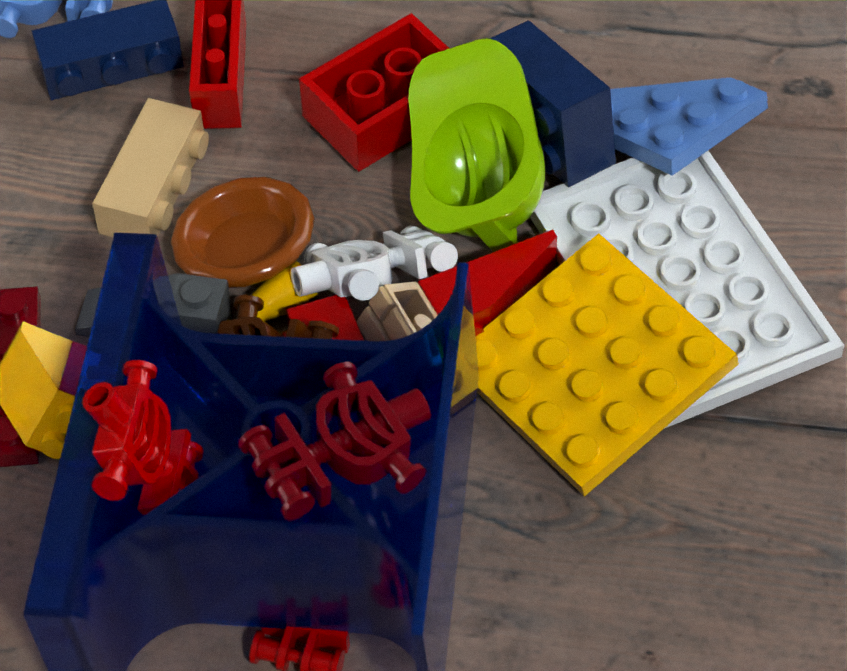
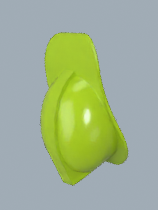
(474, 144)

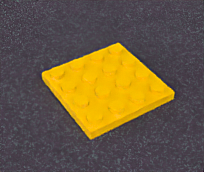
(596, 363)

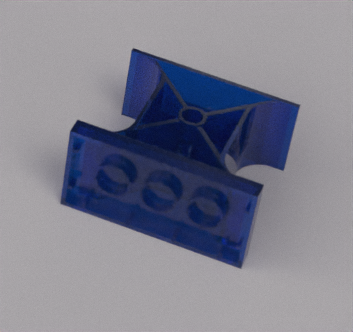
(220, 544)

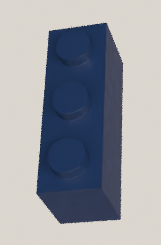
(108, 48)

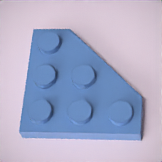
(681, 120)

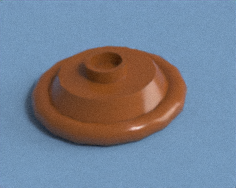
(243, 231)

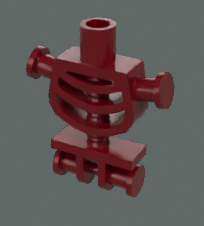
(374, 444)

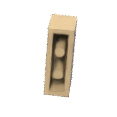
(151, 170)

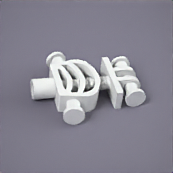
(363, 266)

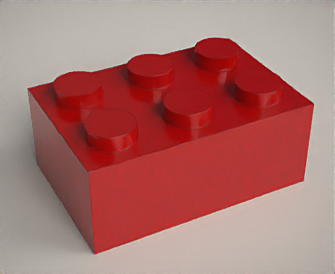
(364, 92)

